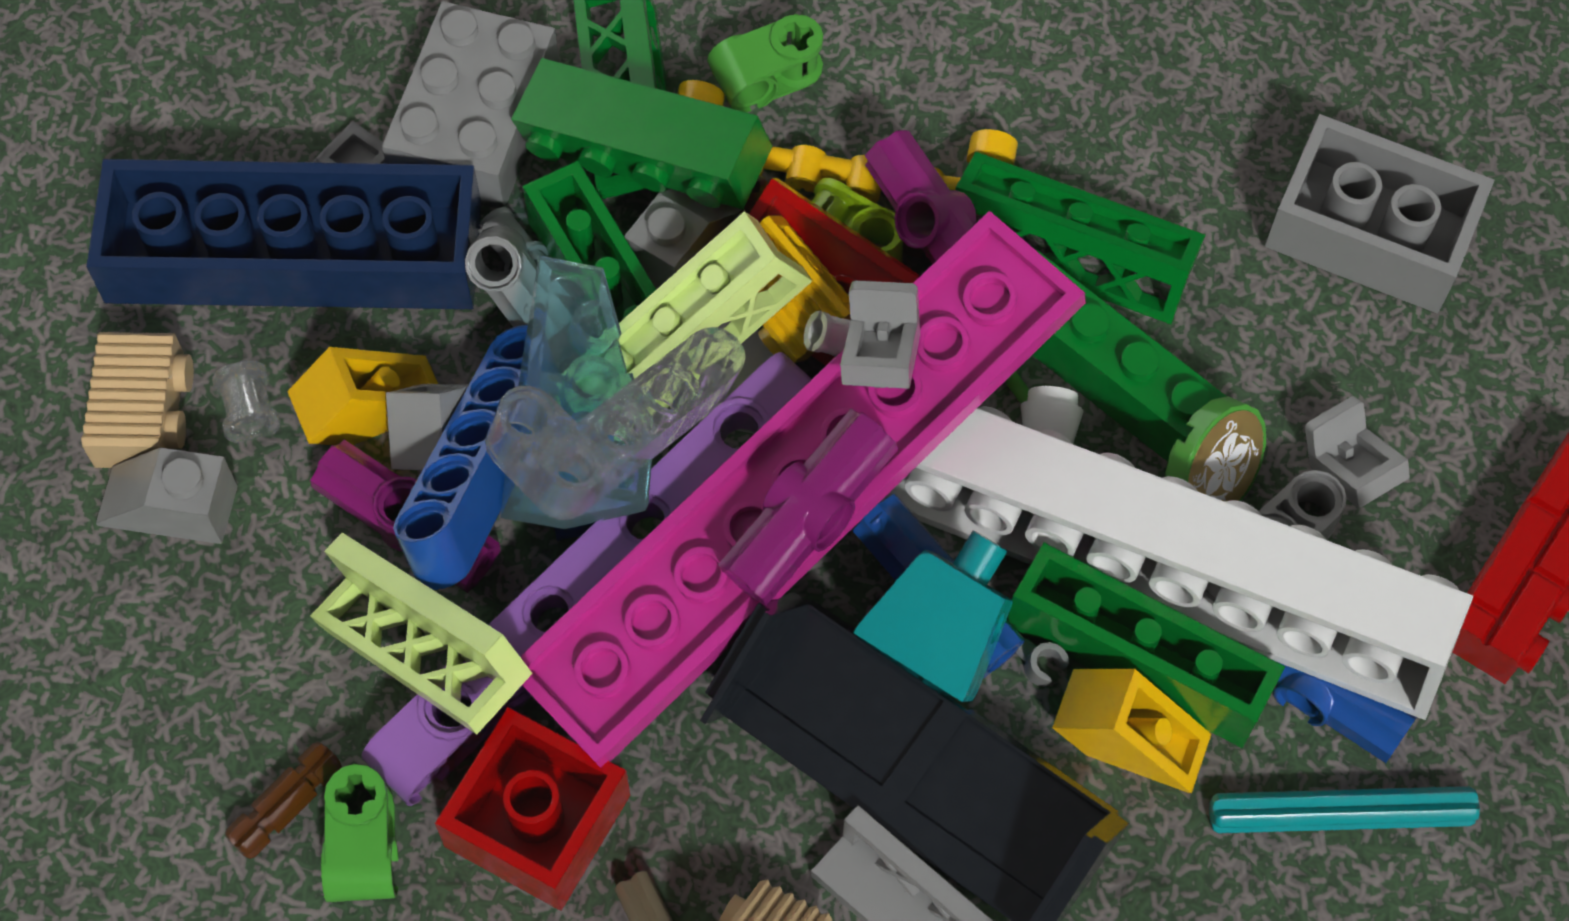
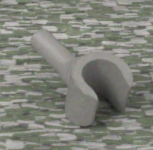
(1029, 652)

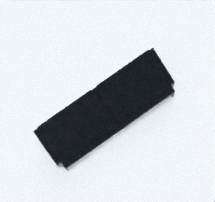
(914, 760)

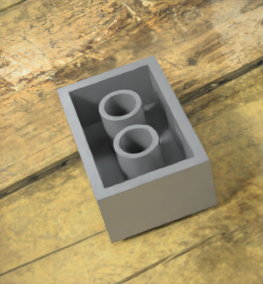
(466, 94)
(1379, 213)

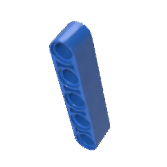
(460, 484)

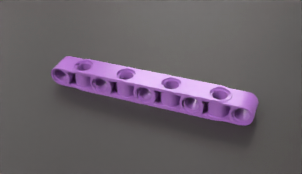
(414, 743)

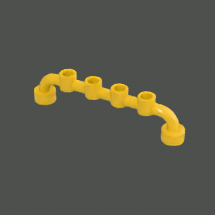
(809, 164)

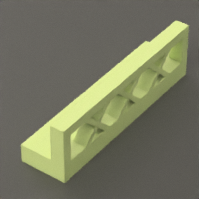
(712, 290)
(425, 613)

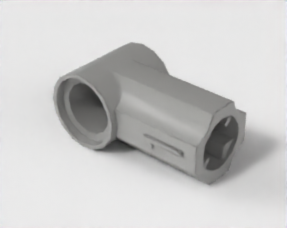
(508, 289)

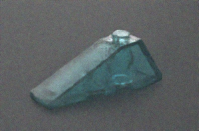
(579, 362)

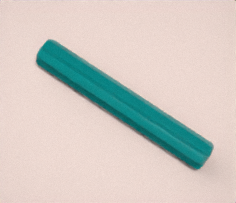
(1344, 809)

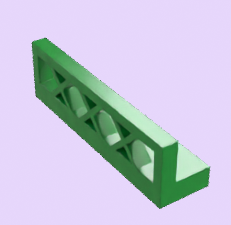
(642, 66)
(1085, 225)

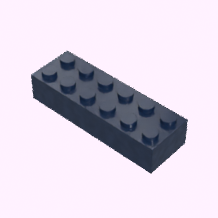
(284, 234)

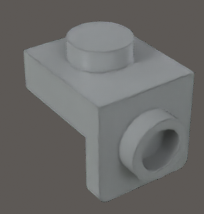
(881, 335)
(1354, 454)

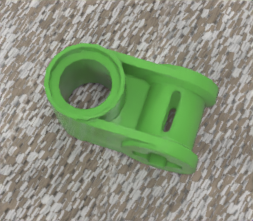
(763, 67)
(358, 846)

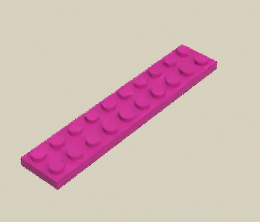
(671, 606)

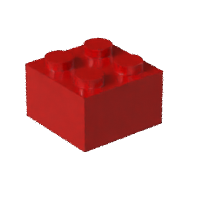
(533, 809)

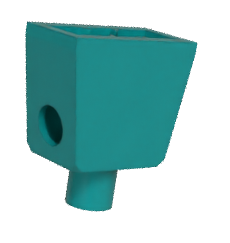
(943, 617)

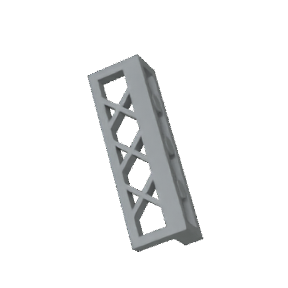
(881, 877)

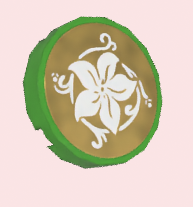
(1221, 450)

